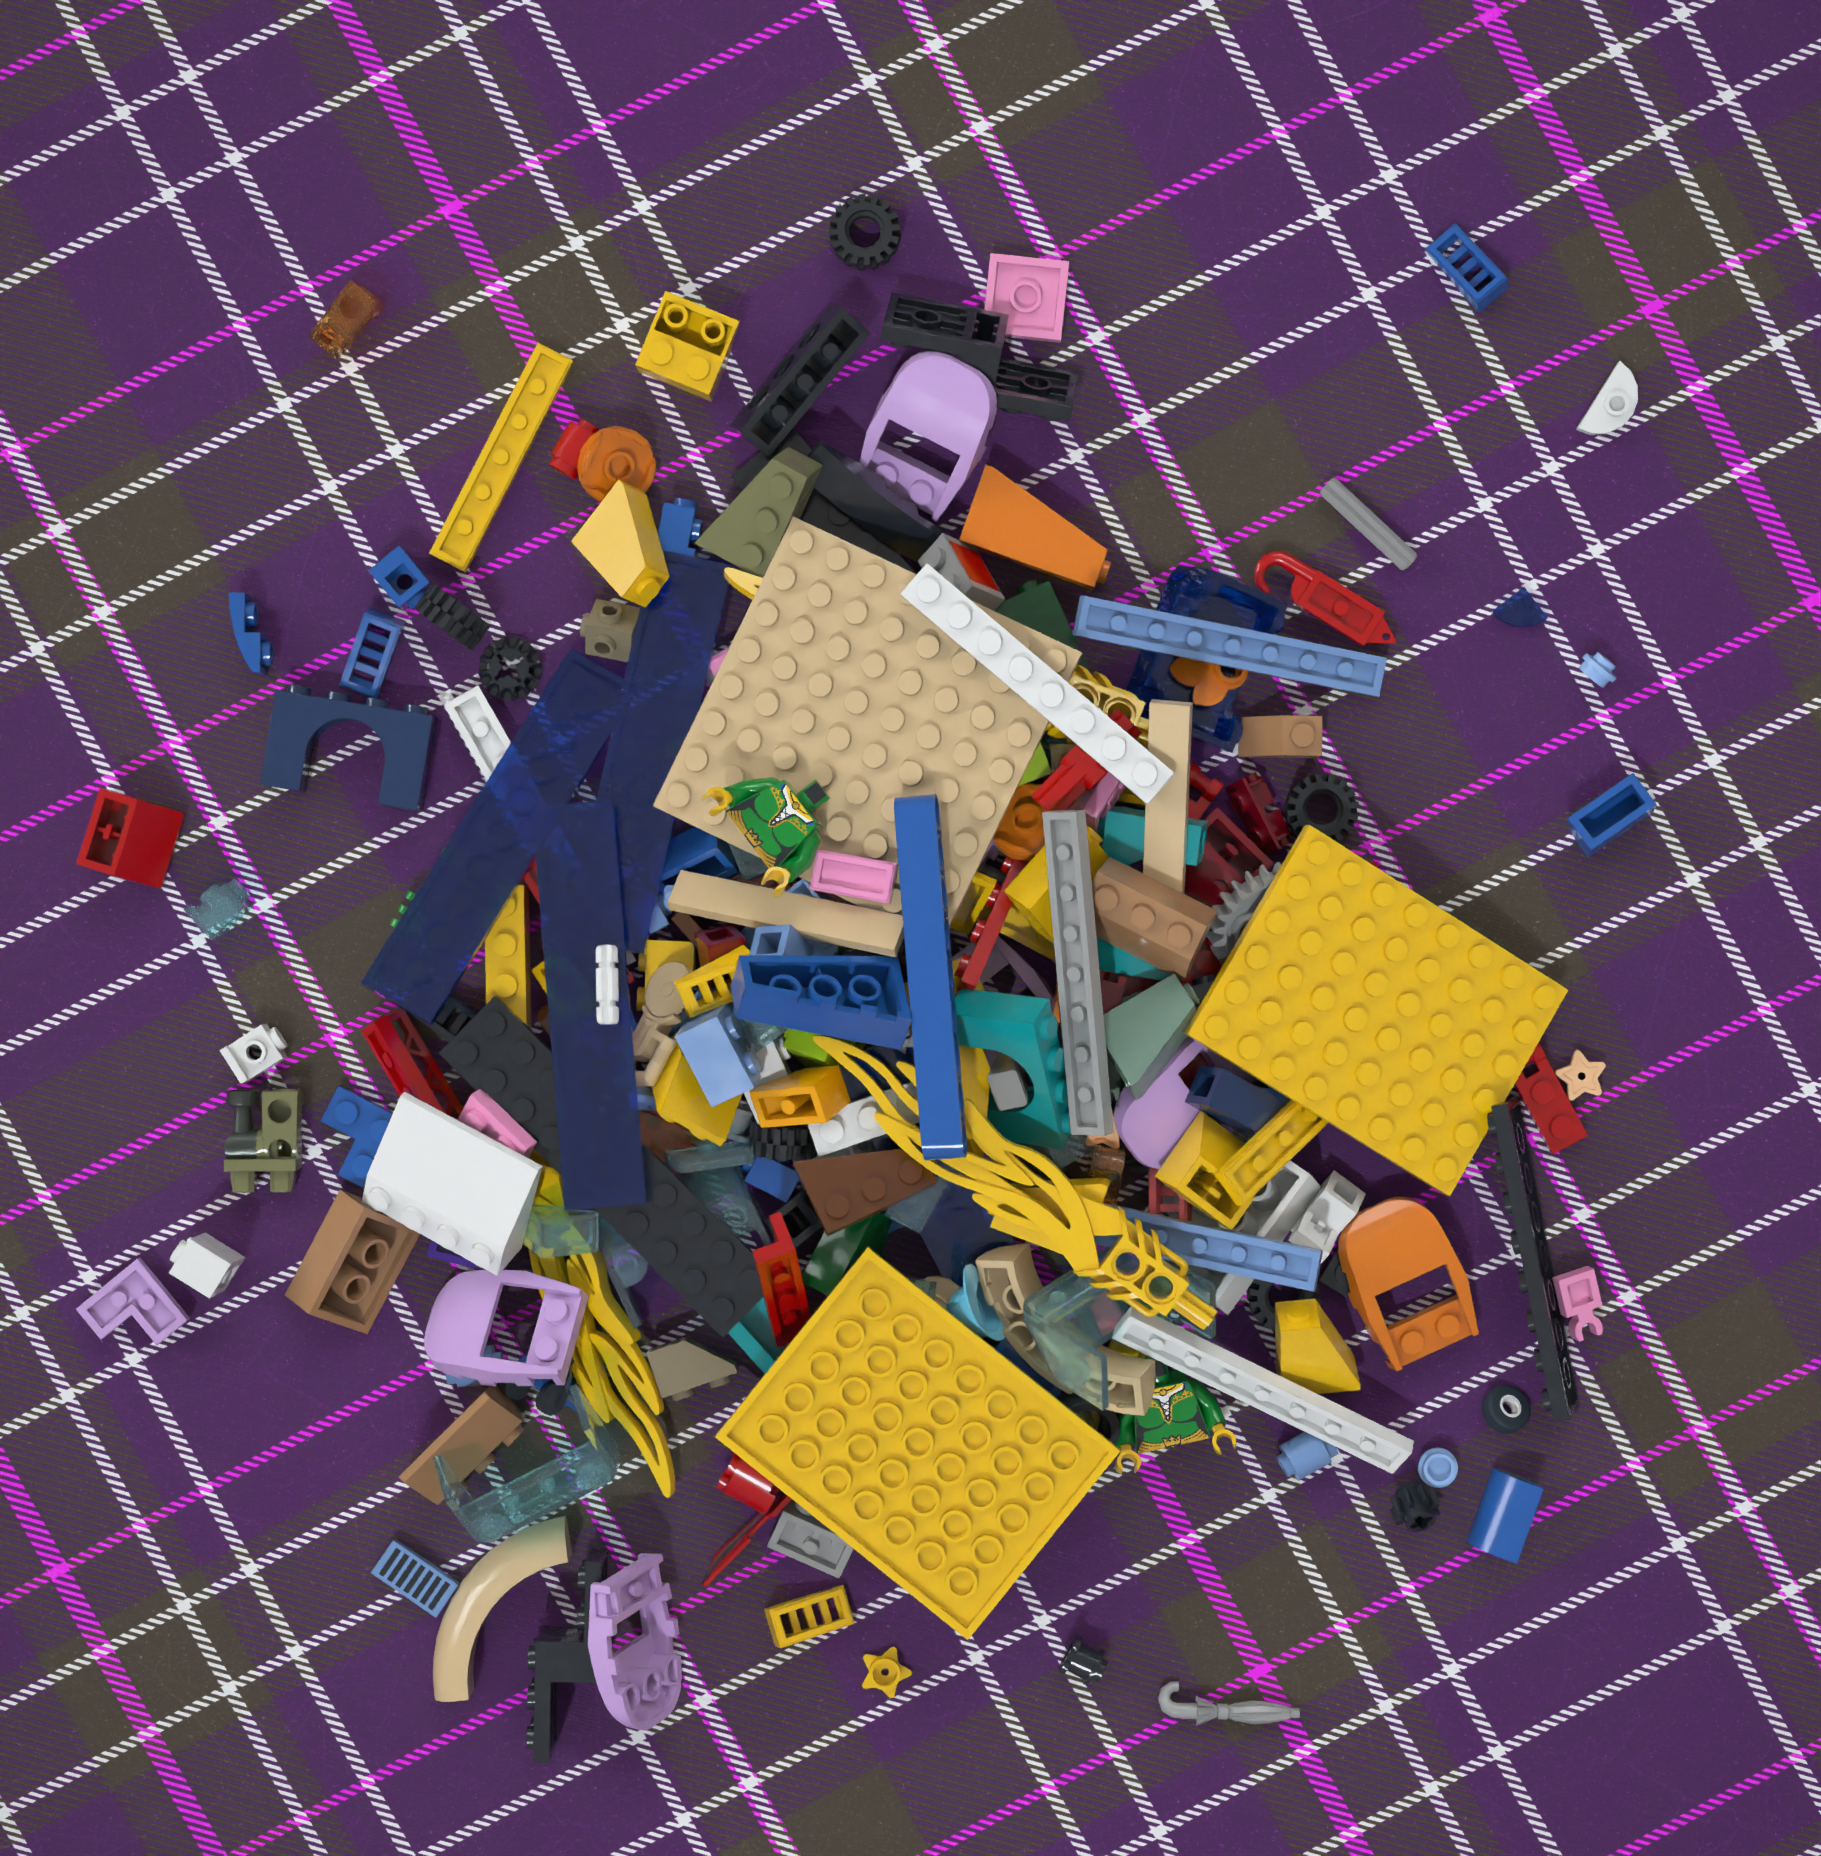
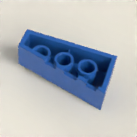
(825, 996)

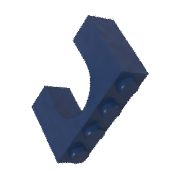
(302, 718)
(1233, 1100)

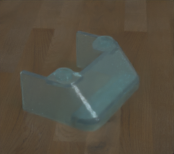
(721, 1191)
(1075, 1318)
(540, 1489)

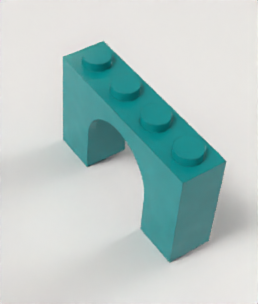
(1124, 841)
(1028, 1034)

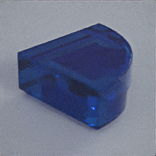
(1520, 610)

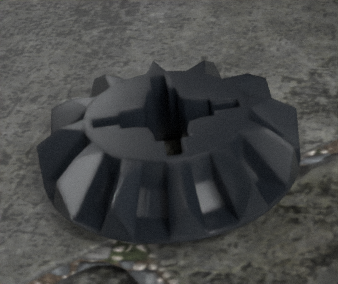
(507, 687)

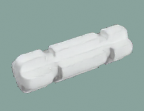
(607, 985)

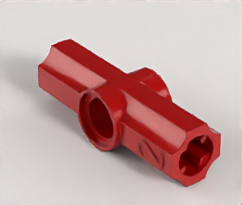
(1077, 773)

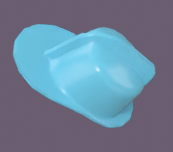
(972, 1309)

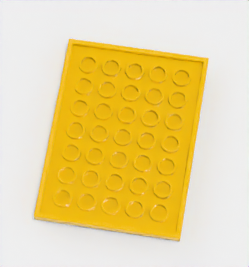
(1376, 1010)
(917, 1443)

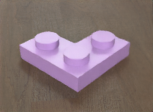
(134, 1294)

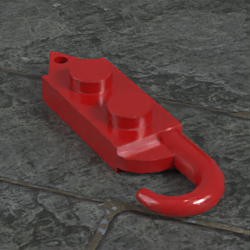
(1328, 600)

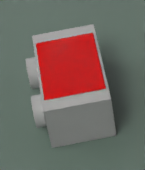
(964, 570)

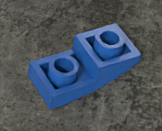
(253, 645)

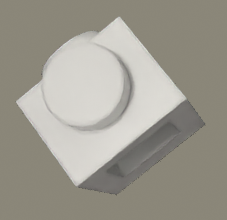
(238, 1055)

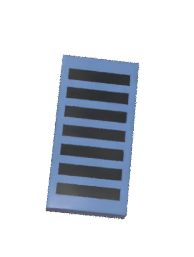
(415, 1577)

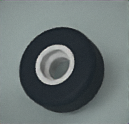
(1495, 1414)

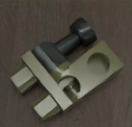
(269, 1148)

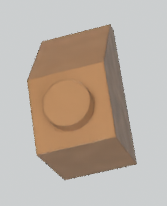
(1281, 737)

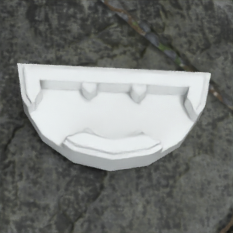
(1612, 404)

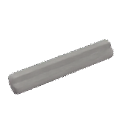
(1368, 524)

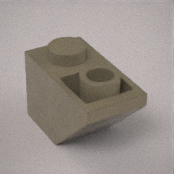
(688, 1364)

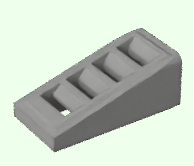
(1007, 1083)

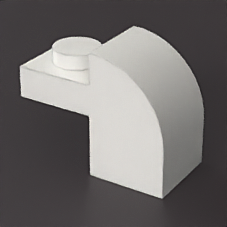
(1327, 1214)

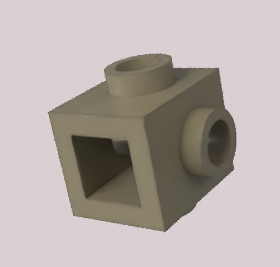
(609, 630)

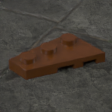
(860, 1185)

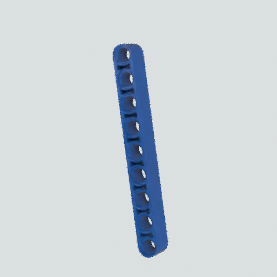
(930, 977)

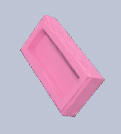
(853, 876)

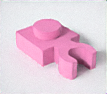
(1576, 1297)

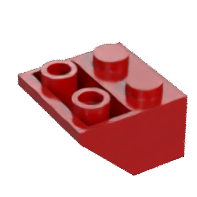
(130, 838)

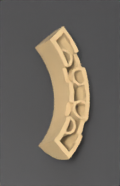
(1007, 1281)
(489, 1579)

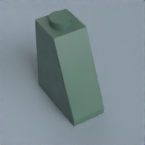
(1148, 1031)

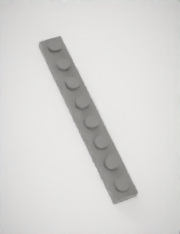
(1078, 972)

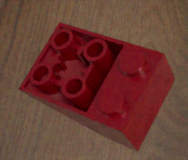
(1225, 859)

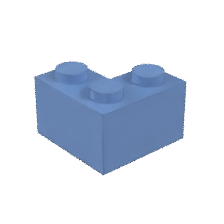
(718, 1054)

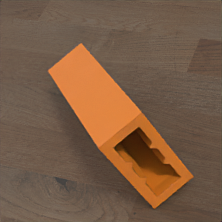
(1026, 532)

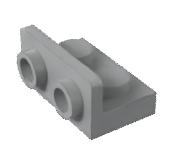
(809, 1541)

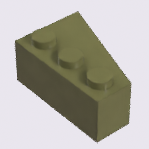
(760, 515)

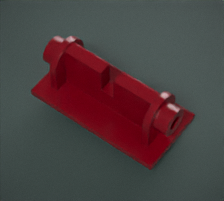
(1248, 800)

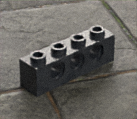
(800, 379)

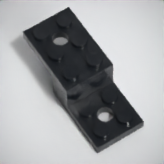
(979, 341)
(561, 1656)

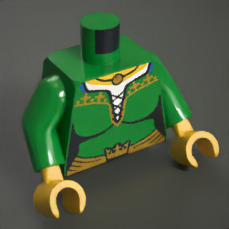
(775, 823)
(1178, 1415)

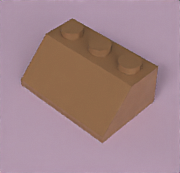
(1149, 918)
(351, 1264)
(467, 1443)

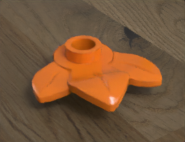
(1206, 679)

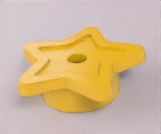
(889, 1682)

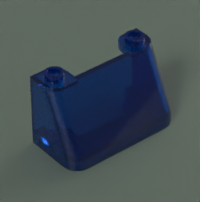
(1216, 599)

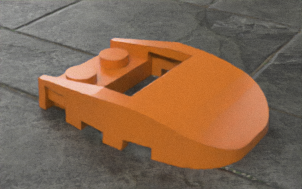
(1388, 1248)

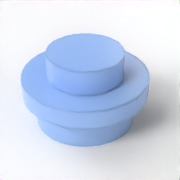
(1598, 669)
(1437, 1467)

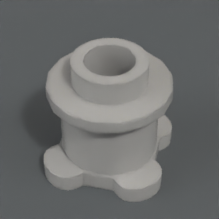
(741, 1123)

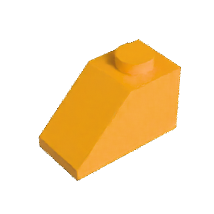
(801, 1097)

